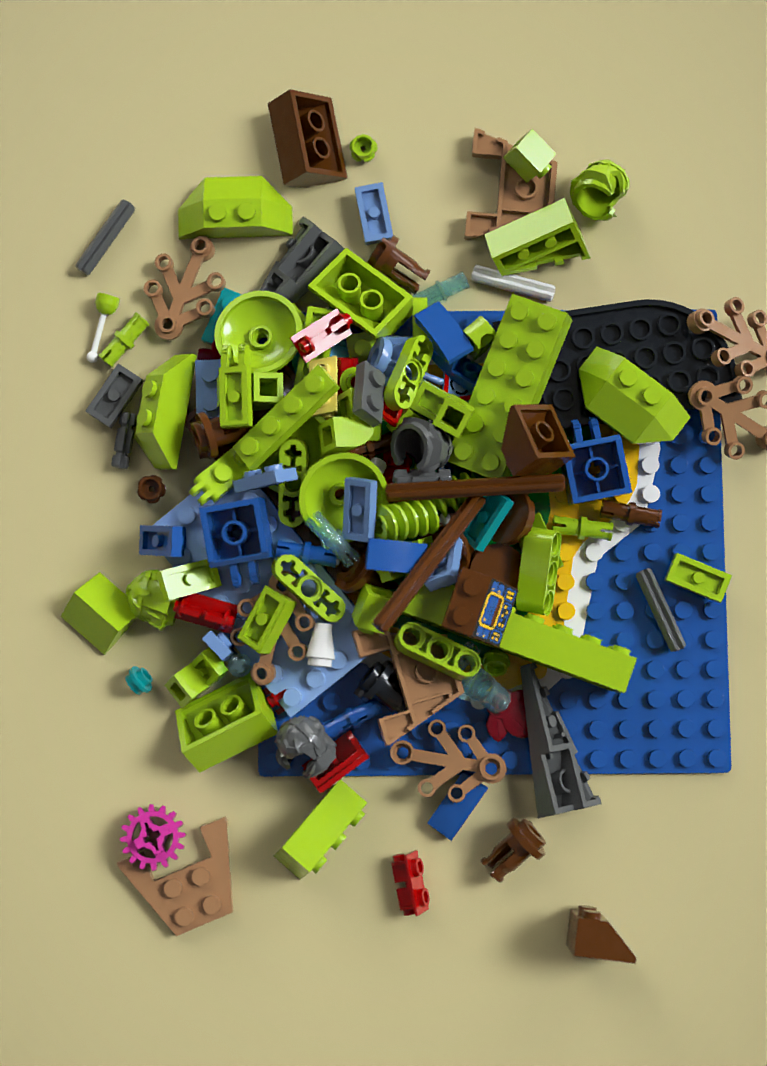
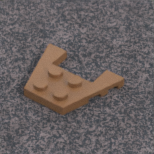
(515, 195)
(422, 687)
(192, 893)

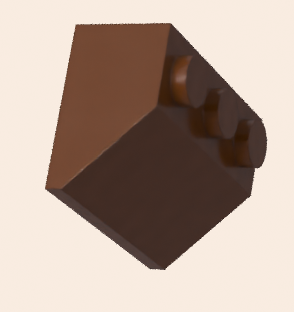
(306, 139)

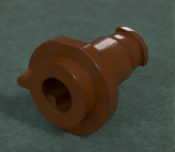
(387, 256)
(209, 435)
(356, 576)
(523, 840)

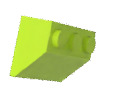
(363, 293)
(225, 723)

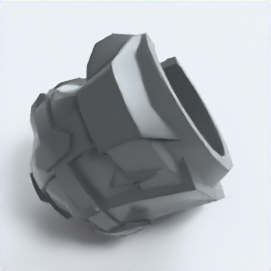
(422, 441)
(306, 737)

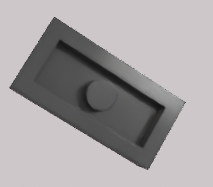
(369, 393)
(114, 396)

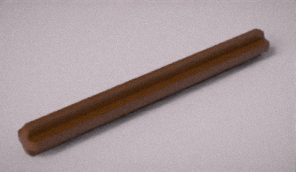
(474, 487)
(428, 563)

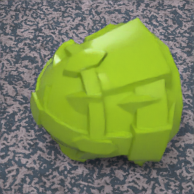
(599, 189)
(147, 601)

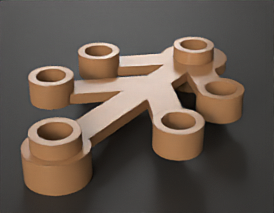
(183, 291)
(703, 321)
(729, 413)
(288, 634)
(453, 762)

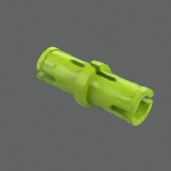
(124, 340)
(583, 527)

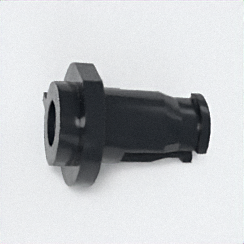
(382, 686)

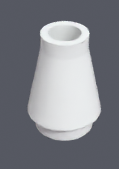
(321, 647)

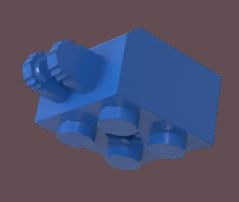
(603, 452)
(254, 544)

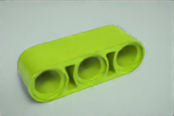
(538, 571)
(452, 651)

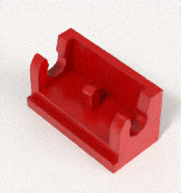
(349, 756)

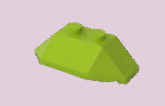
(234, 209)
(629, 399)
(164, 410)

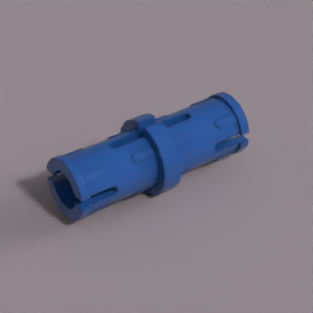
(307, 553)
(352, 718)

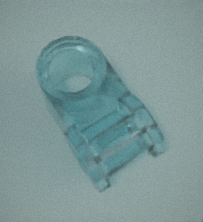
(487, 691)

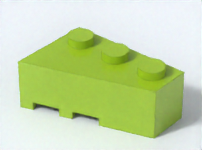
(537, 239)
(321, 830)

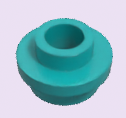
(139, 680)

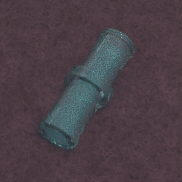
(332, 539)

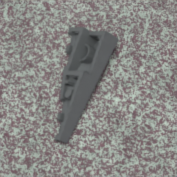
(303, 262)
(557, 776)

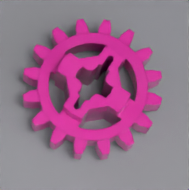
(140, 843)

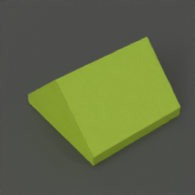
(99, 612)

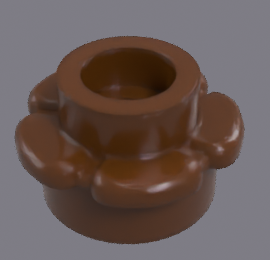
(151, 481)

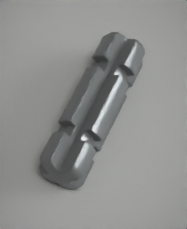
(124, 440)
(416, 475)

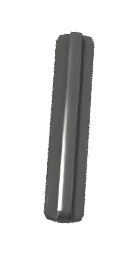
(105, 237)
(660, 610)

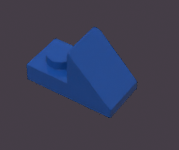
(162, 540)

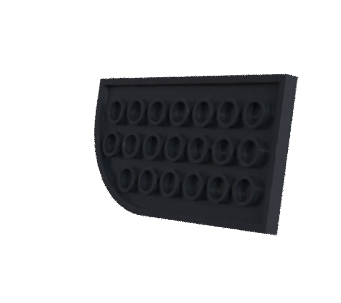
(648, 335)

